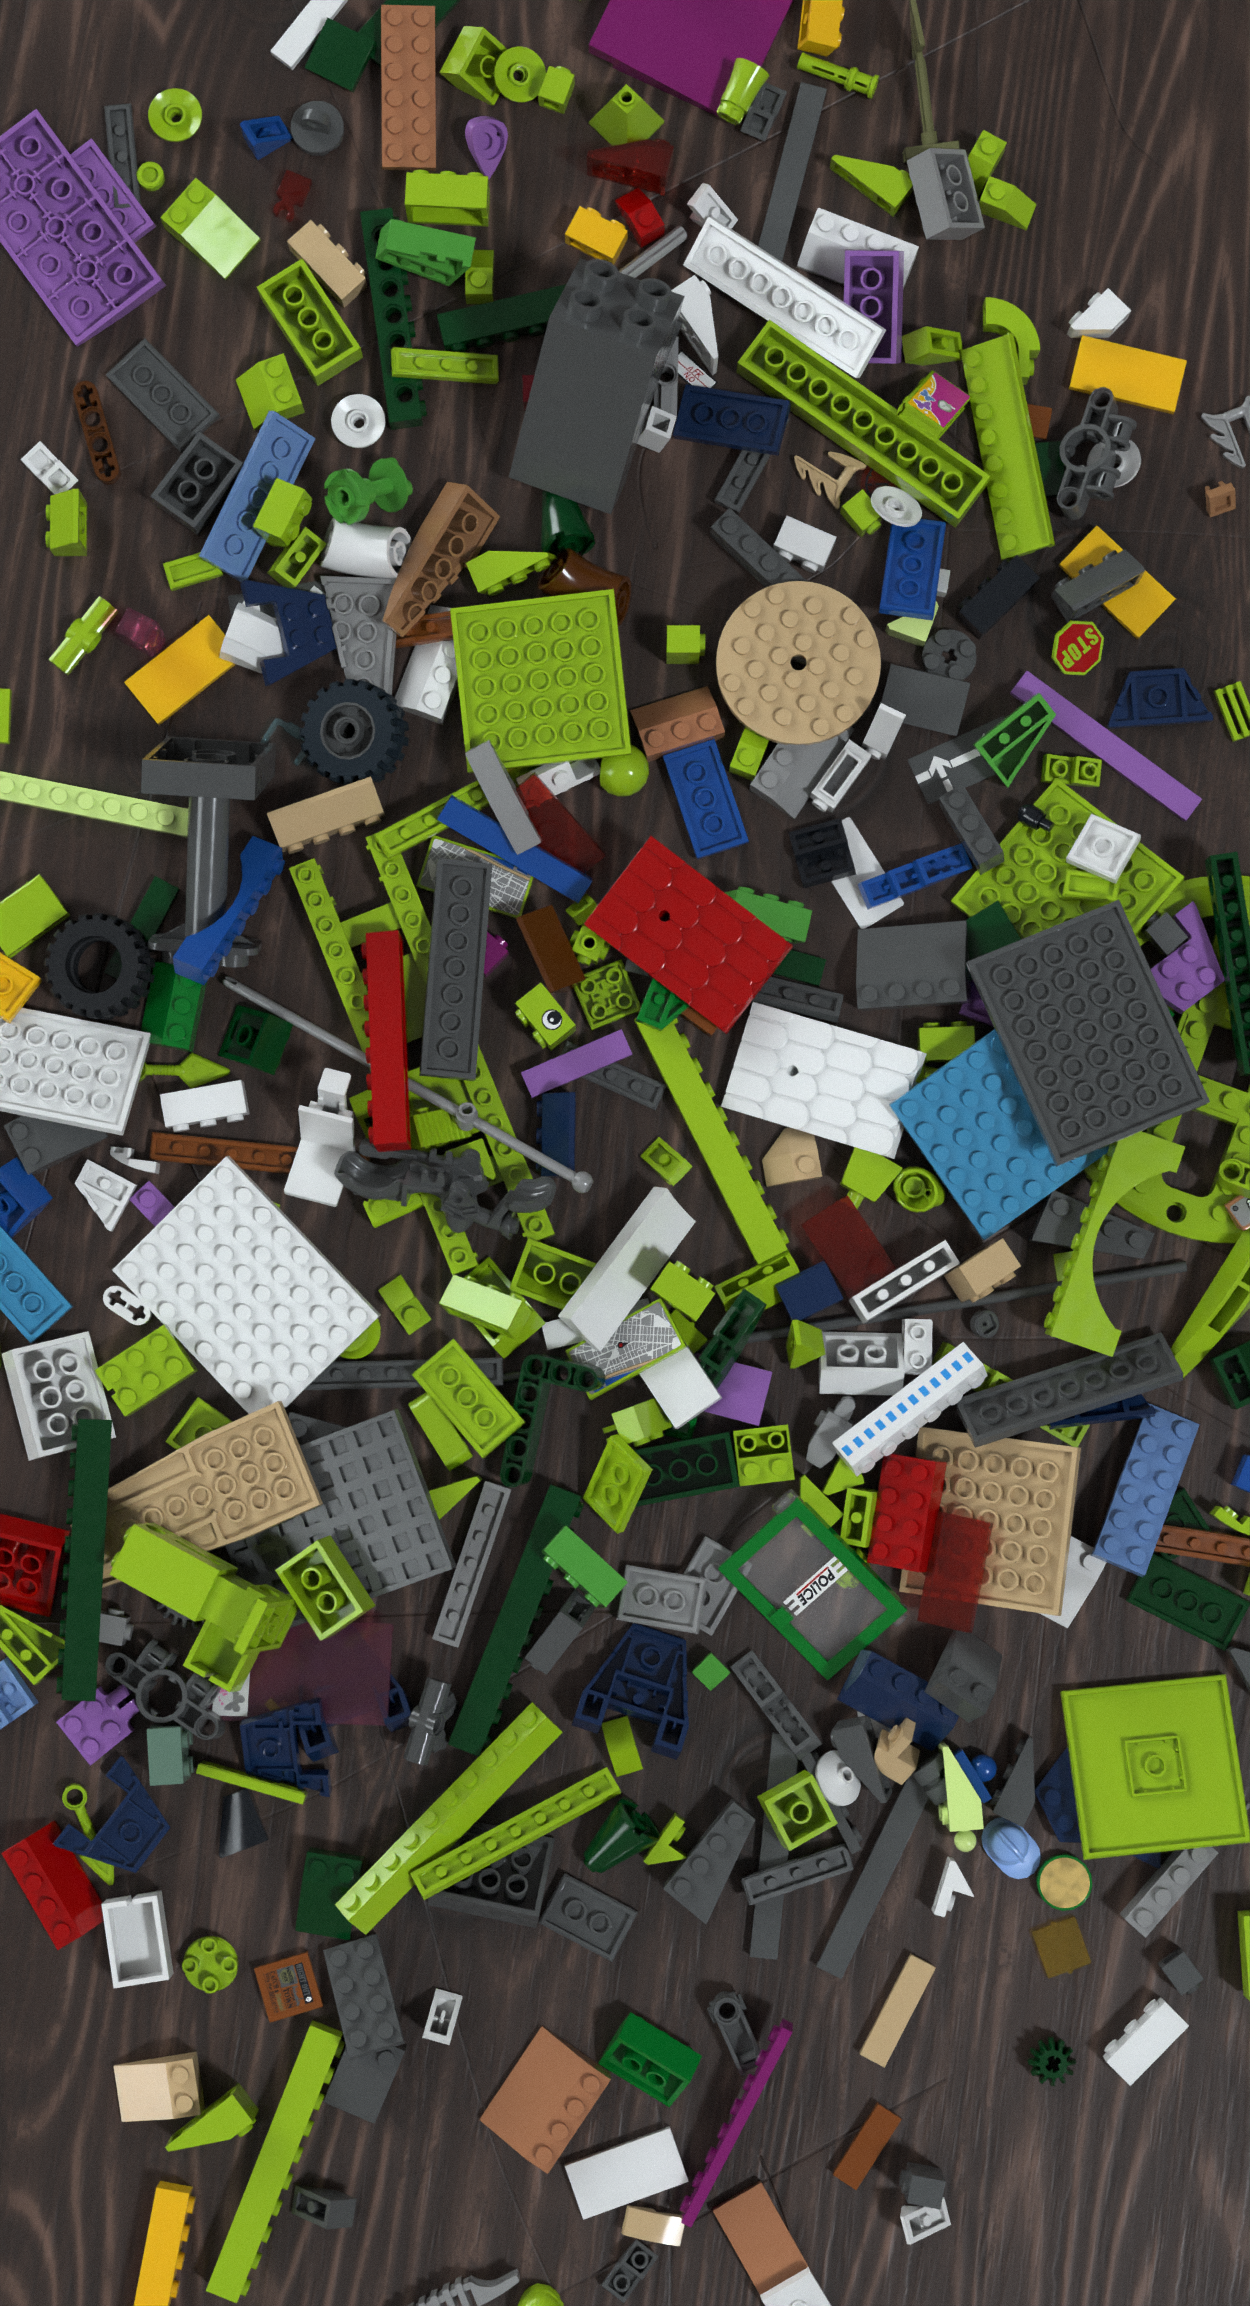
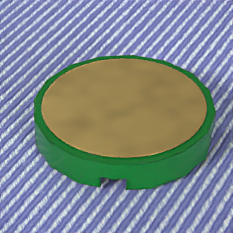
(1064, 1882)

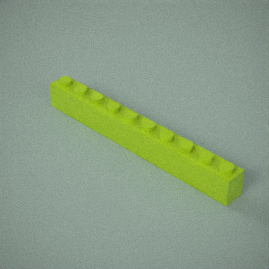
(714, 1141)
(448, 1817)
(274, 2162)

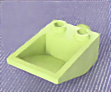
(963, 1806)

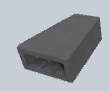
(560, 1632)

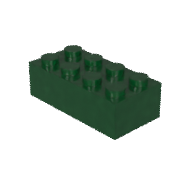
(688, 1468)

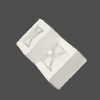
(49, 469)

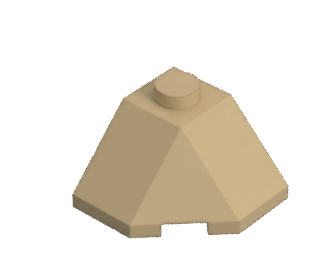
(792, 1159)

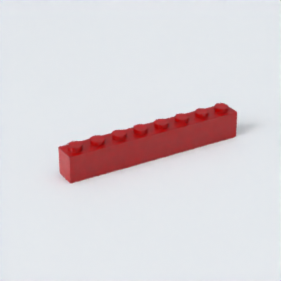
(387, 1041)

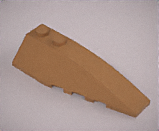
(443, 545)

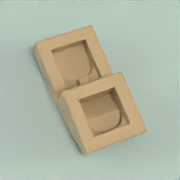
(652, 2225)

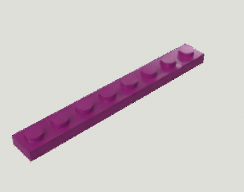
(740, 2112)

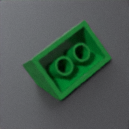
(173, 1009)
(650, 2059)

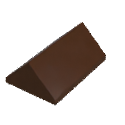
(551, 949)

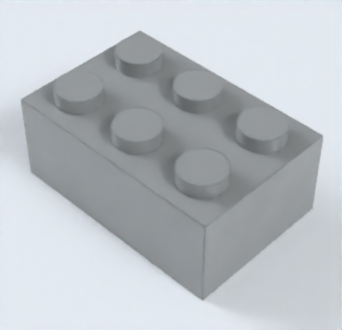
(945, 194)

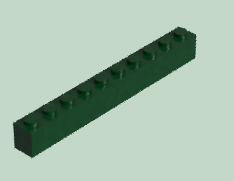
(86, 1560)
(513, 1625)

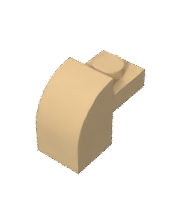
(895, 1754)

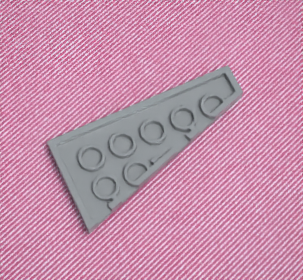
(358, 627)

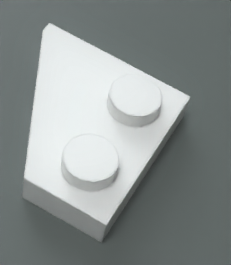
(105, 1192)

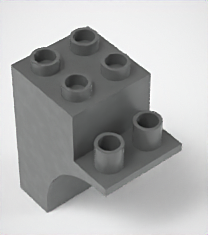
(595, 383)

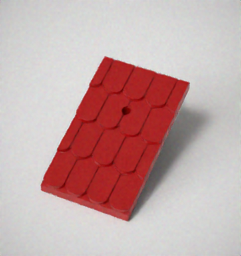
(688, 935)

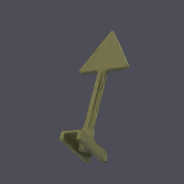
(929, 136)

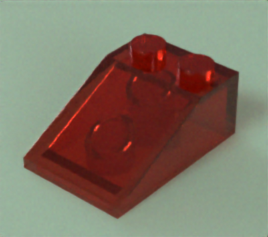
(634, 164)
(848, 1247)

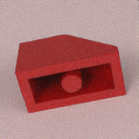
(641, 217)

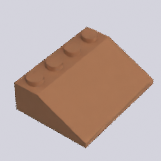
(545, 2099)

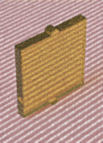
(1061, 1947)

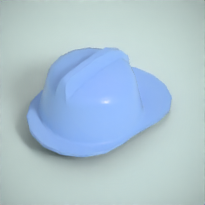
(1011, 1848)

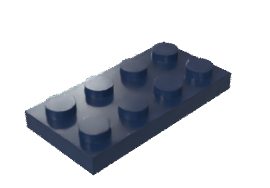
(732, 419)

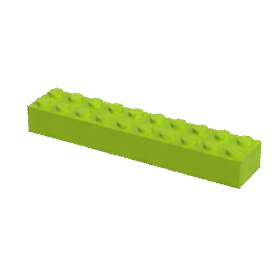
(862, 423)

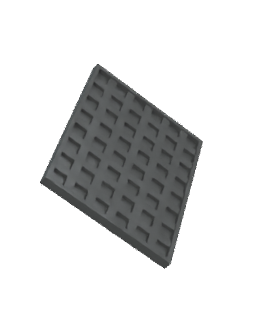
(370, 1507)

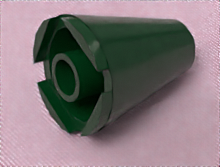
(564, 526)
(620, 1837)

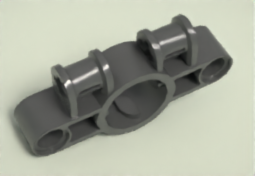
(1099, 479)
(197, 1691)

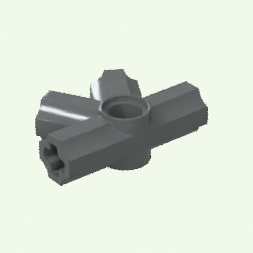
(428, 1721)

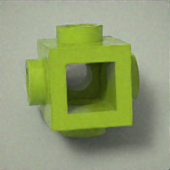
(588, 955)

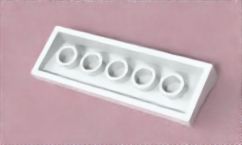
(627, 1268)

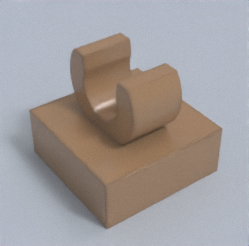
(1220, 499)

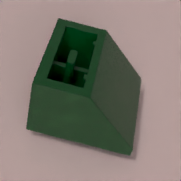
(1233, 1374)

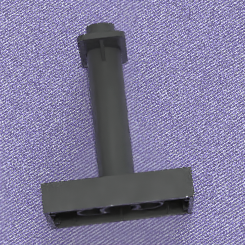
(211, 776)

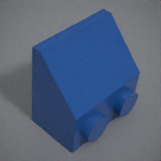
(20, 1197)

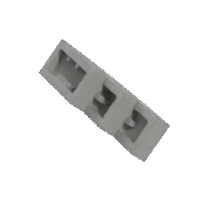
(503, 797)

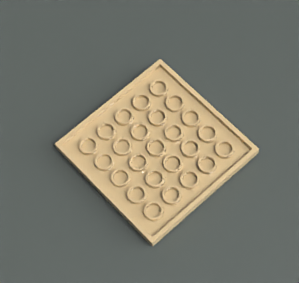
(1027, 1497)

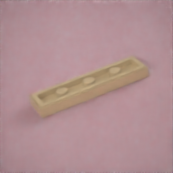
(897, 2010)

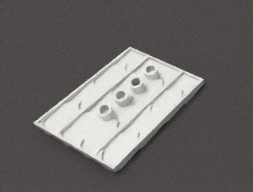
(840, 1082)

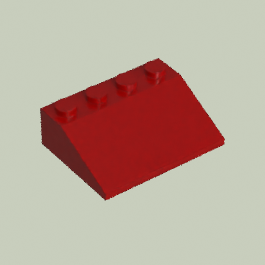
(30, 1564)

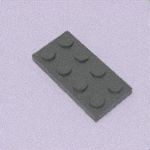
(363, 1997)

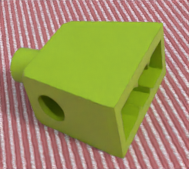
(868, 1176)

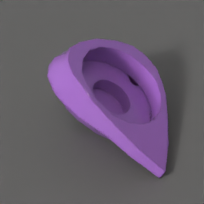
(485, 144)

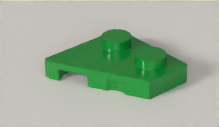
(659, 1007)

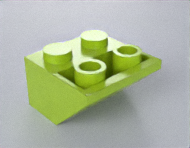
(763, 1455)

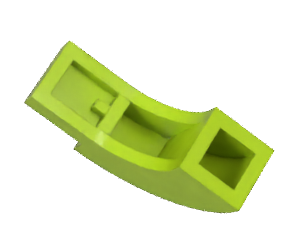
(1005, 317)

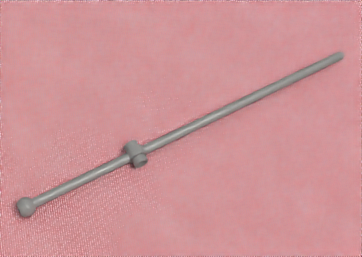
(465, 1114)

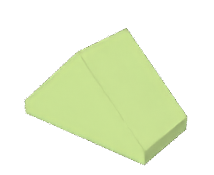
(911, 629)

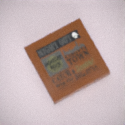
(288, 1986)

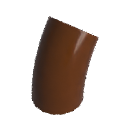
(575, 574)

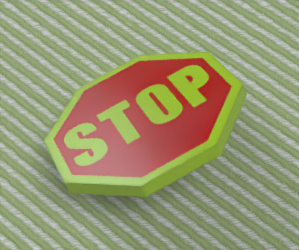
(1077, 647)

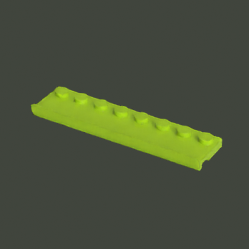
(1007, 447)

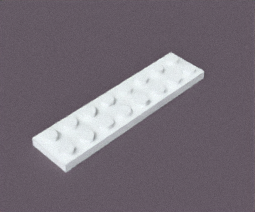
(784, 297)

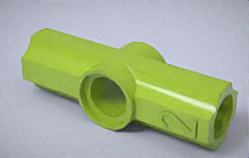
(83, 635)

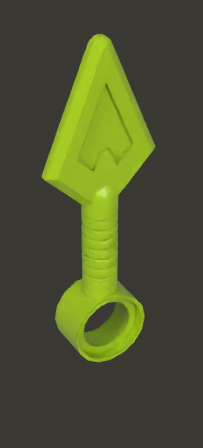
(193, 1070)
(102, 1869)

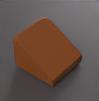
(1040, 420)

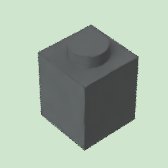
(1163, 933)
(1181, 1972)

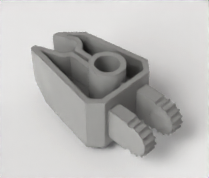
(829, 1428)

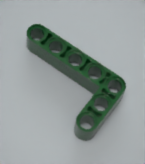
(536, 1408)

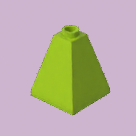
(626, 119)

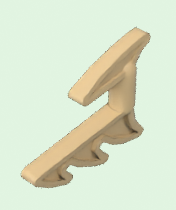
(832, 487)

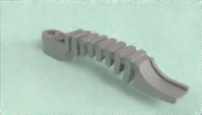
(481, 2289)

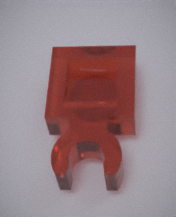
(293, 192)

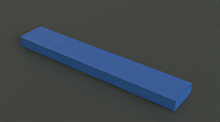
(533, 861)

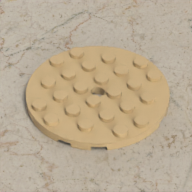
(804, 623)

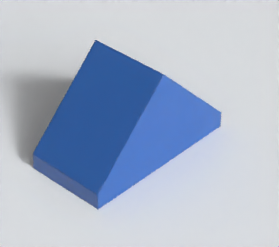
(265, 135)

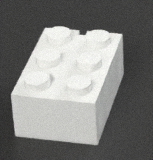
(137, 1939)

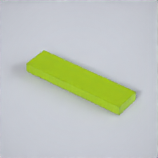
(444, 365)
(251, 1782)

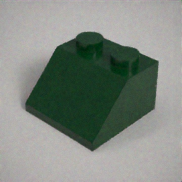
(255, 1039)

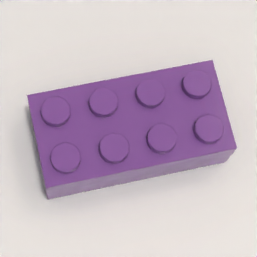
(876, 290)

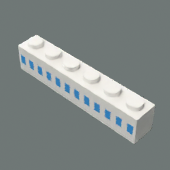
(910, 1409)

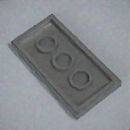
(162, 395)

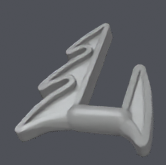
(1221, 425)

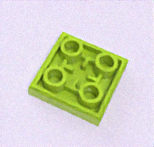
(607, 995)

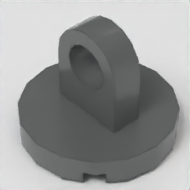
(317, 128)

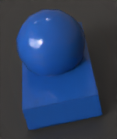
(979, 1770)

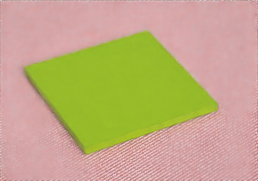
(1155, 1767)

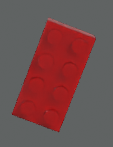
(906, 1512)

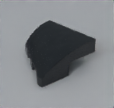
(240, 1823)

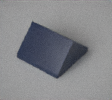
(809, 1292)

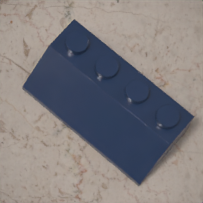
(892, 1694)

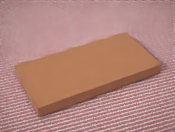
(760, 2237)

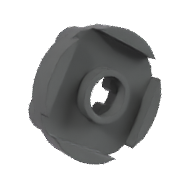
(956, 642)

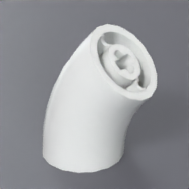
(365, 549)

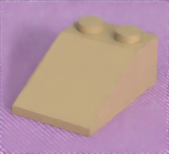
(160, 2088)

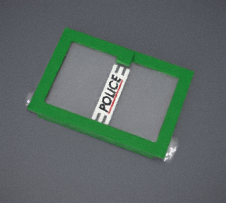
(813, 1586)

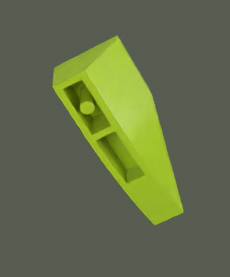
(1218, 1309)

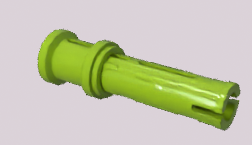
(850, 78)

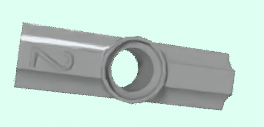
(666, 392)

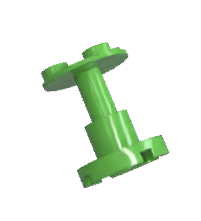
(352, 495)

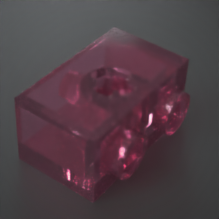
(140, 632)

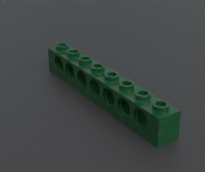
(400, 413)
(1234, 947)

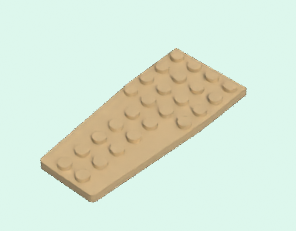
(217, 1486)

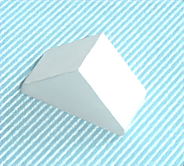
(442, 2016)

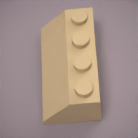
(326, 815)

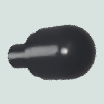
(1034, 817)

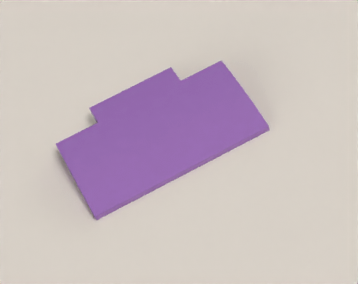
(68, 233)

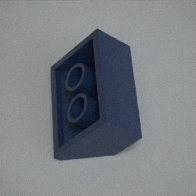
(557, 1130)

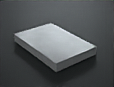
(719, 1589)
(662, 1599)

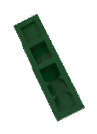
(731, 1336)

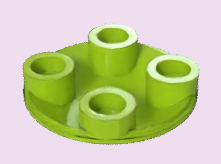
(210, 1964)

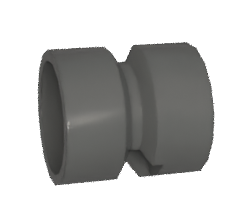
(932, 1775)

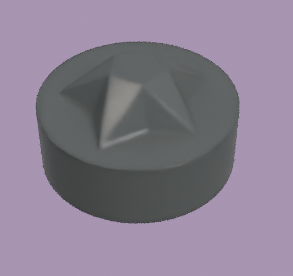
(984, 1323)

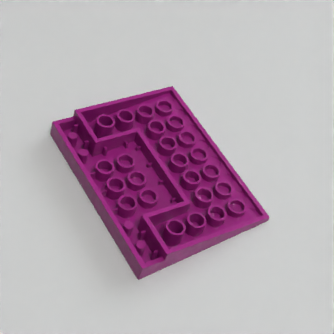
(687, 43)

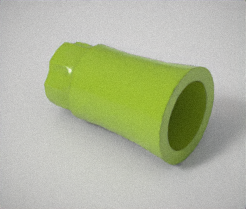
(741, 90)

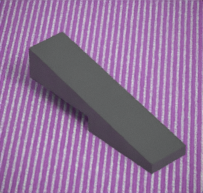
(776, 1705)

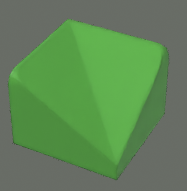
(710, 1671)

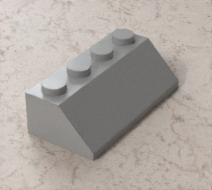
(794, 773)

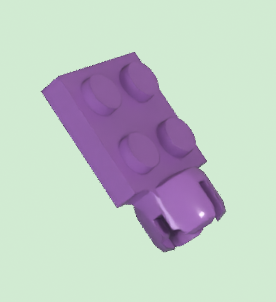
(100, 1724)

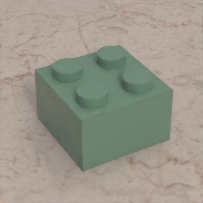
(169, 1754)

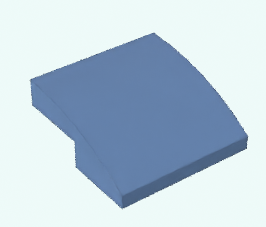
(14, 1694)

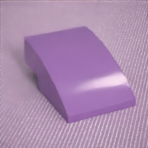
(742, 1393)

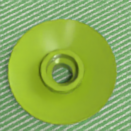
(531, 70)
(173, 103)

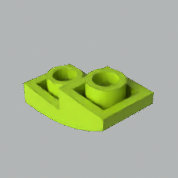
(1071, 770)
(1228, 1518)

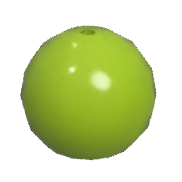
(624, 774)

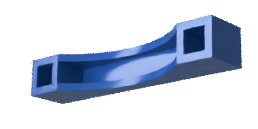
(201, 952)

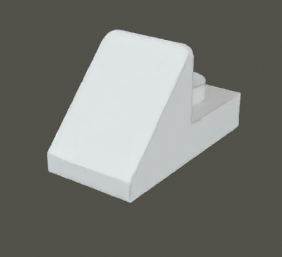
(707, 204)
(950, 1881)
(923, 2221)

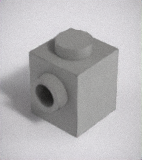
(115, 1627)

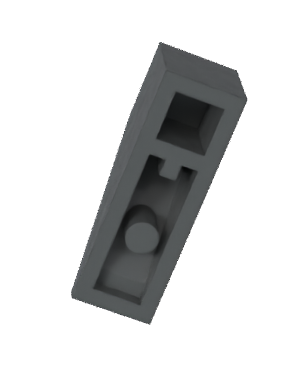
(857, 1747)

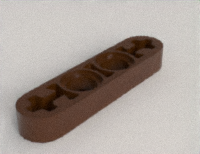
(100, 431)

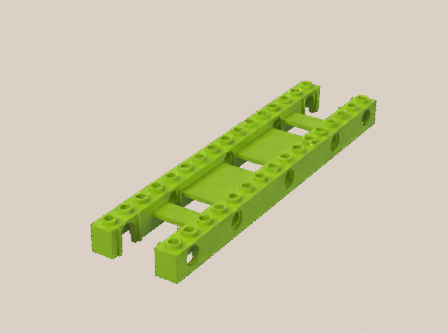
(336, 943)

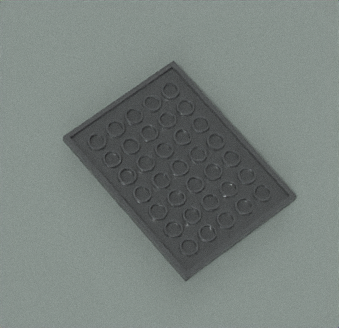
(1087, 1033)

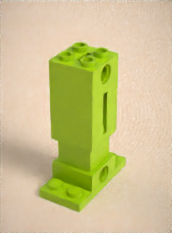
(203, 1588)

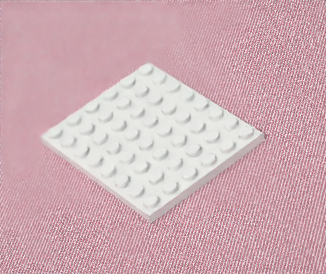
(246, 1290)

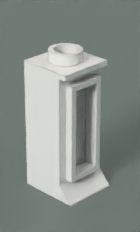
(840, 777)

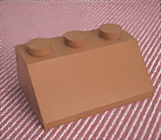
(677, 723)

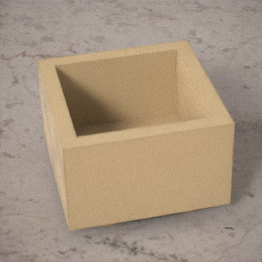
(980, 1272)

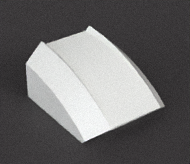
(251, 638)

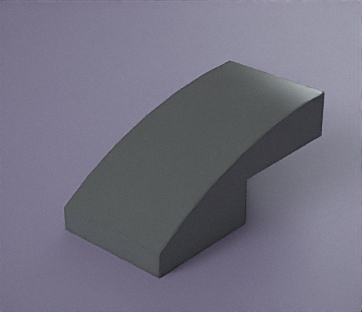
(763, 111)

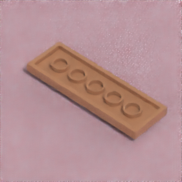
(408, 87)

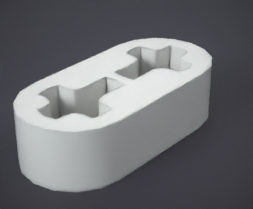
(123, 1311)

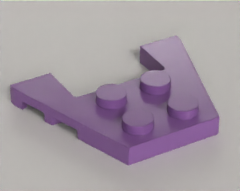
(1192, 968)

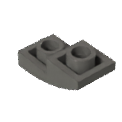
(629, 2270)

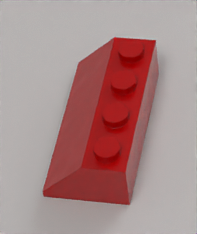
(55, 1885)

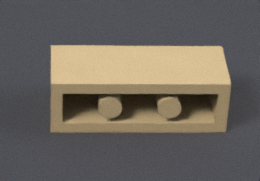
(328, 263)

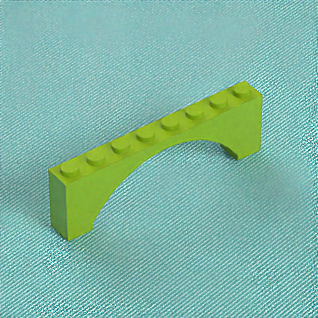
(1077, 1308)

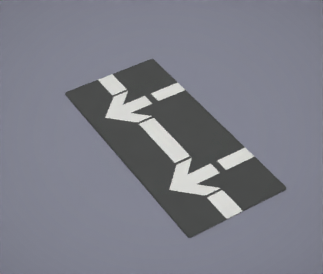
(952, 764)

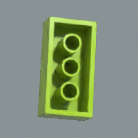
(310, 322)

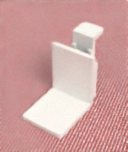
(325, 1136)

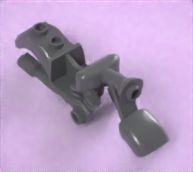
(447, 1177)

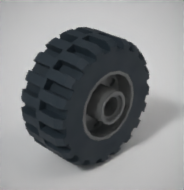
(331, 729)

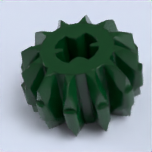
(1062, 2061)

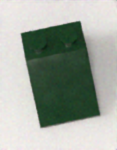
(324, 1882)

